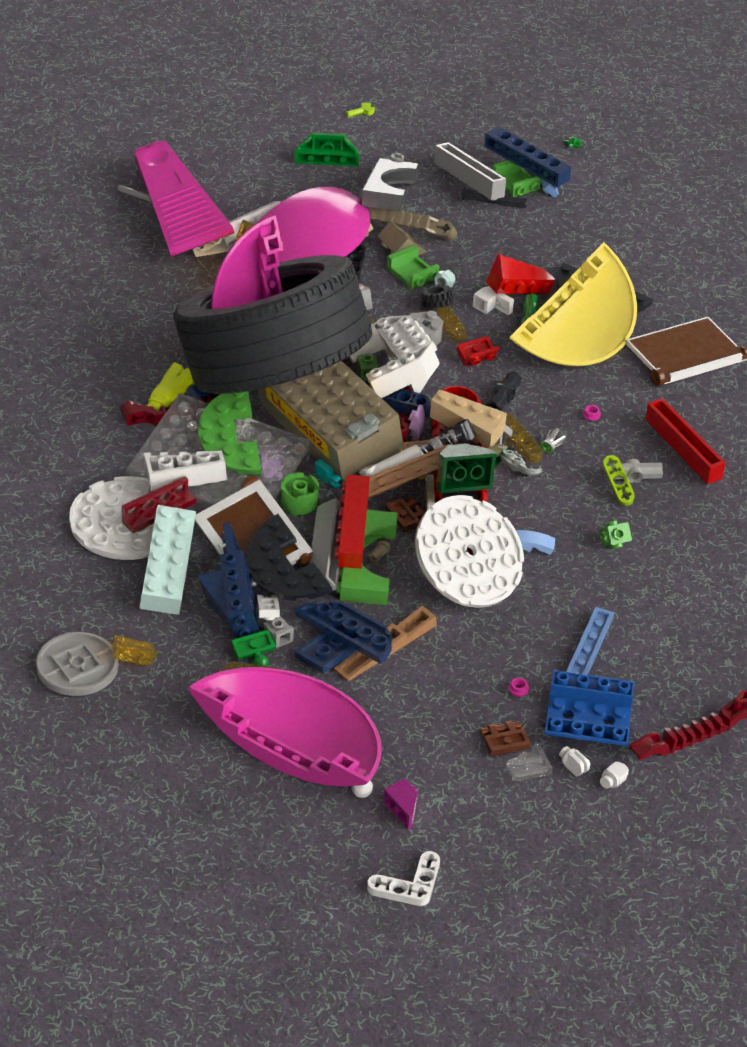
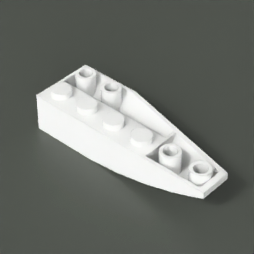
(225, 243)

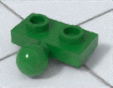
(254, 646)

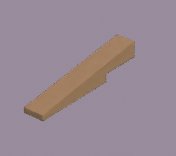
(401, 634)

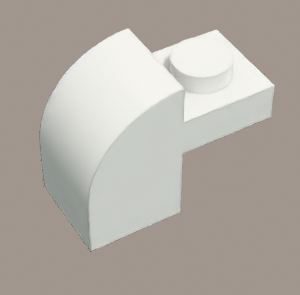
(487, 300)

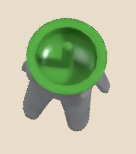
(548, 444)

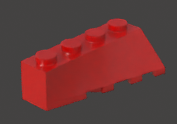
(517, 277)

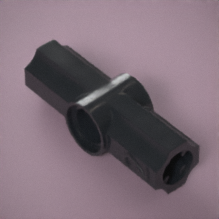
(504, 391)

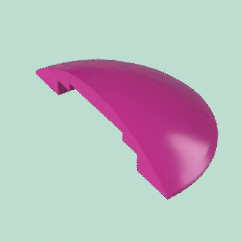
(320, 223)
(250, 267)
(293, 723)

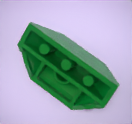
(327, 150)

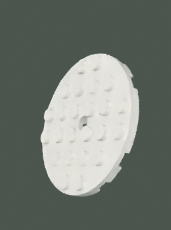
(98, 519)
(466, 578)

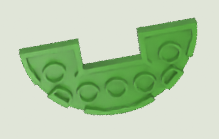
(218, 432)

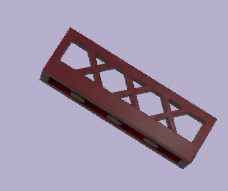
(145, 516)

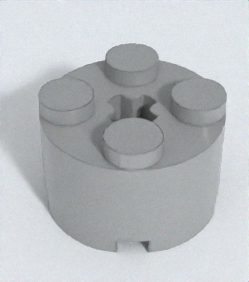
(431, 324)

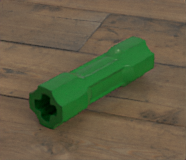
(530, 306)

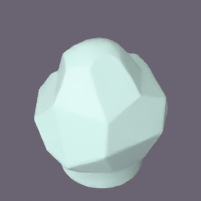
(445, 278)

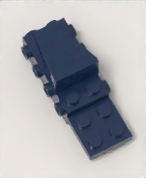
(231, 588)

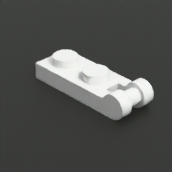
(268, 607)

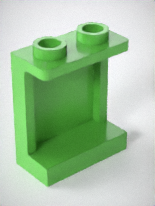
(517, 179)
(410, 268)

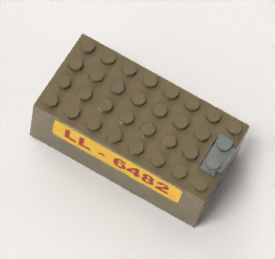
(339, 416)

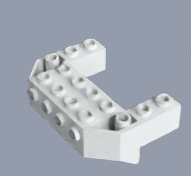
(406, 341)

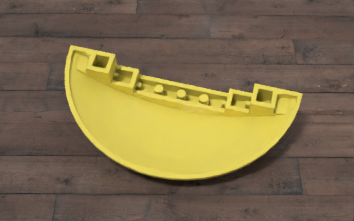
(585, 317)

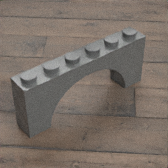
(386, 172)

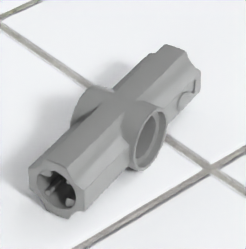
(637, 471)

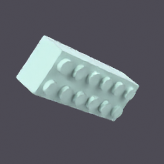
(167, 560)

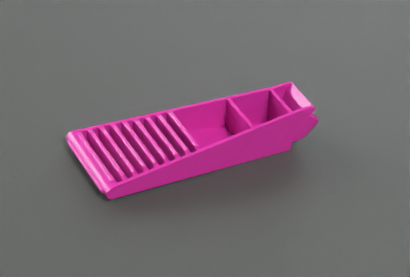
(180, 203)

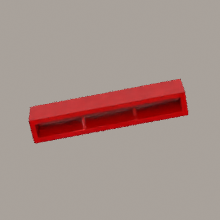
(685, 441)
(353, 521)

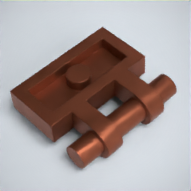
(406, 517)
(505, 738)

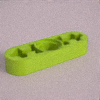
(619, 472)

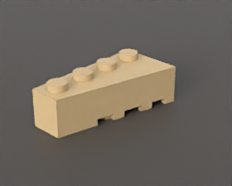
(486, 421)

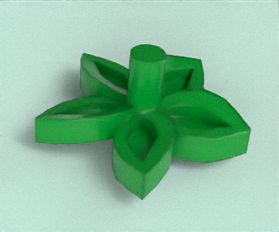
(573, 142)

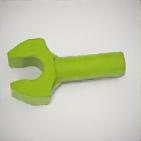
(365, 109)

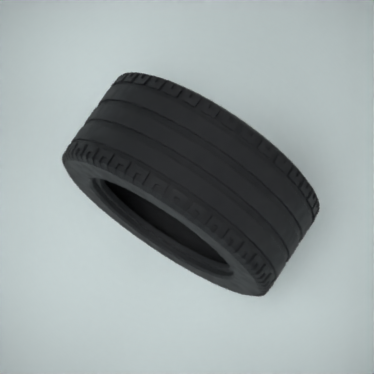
(279, 337)

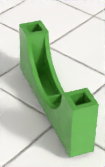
(361, 584)

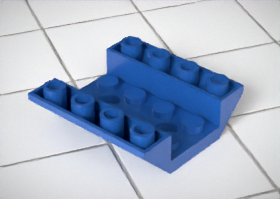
(590, 703)

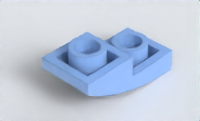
(535, 539)

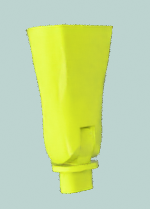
(173, 382)

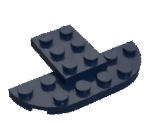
(343, 633)

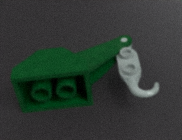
(472, 467)

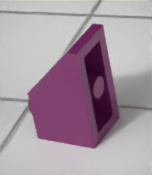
(402, 801)

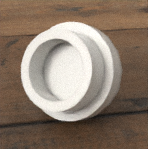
(363, 790)

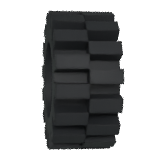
(436, 296)

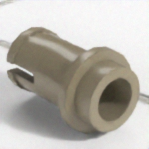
(379, 551)

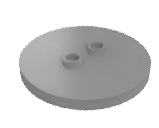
(76, 664)

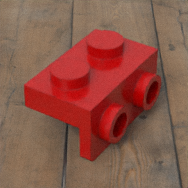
(477, 350)

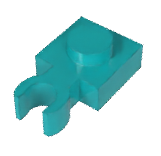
(325, 473)

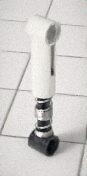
(460, 432)

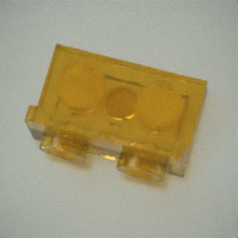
(133, 650)

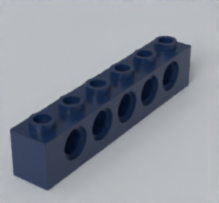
(527, 156)

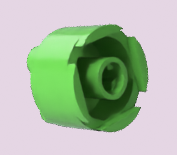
(299, 494)

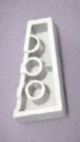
(198, 468)

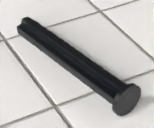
(506, 200)

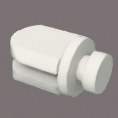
(574, 761)
(614, 775)

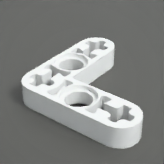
(416, 886)

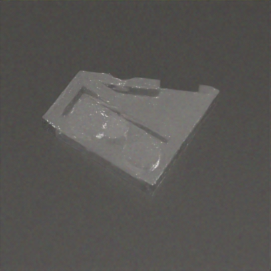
(529, 765)

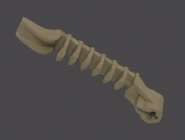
(410, 220)

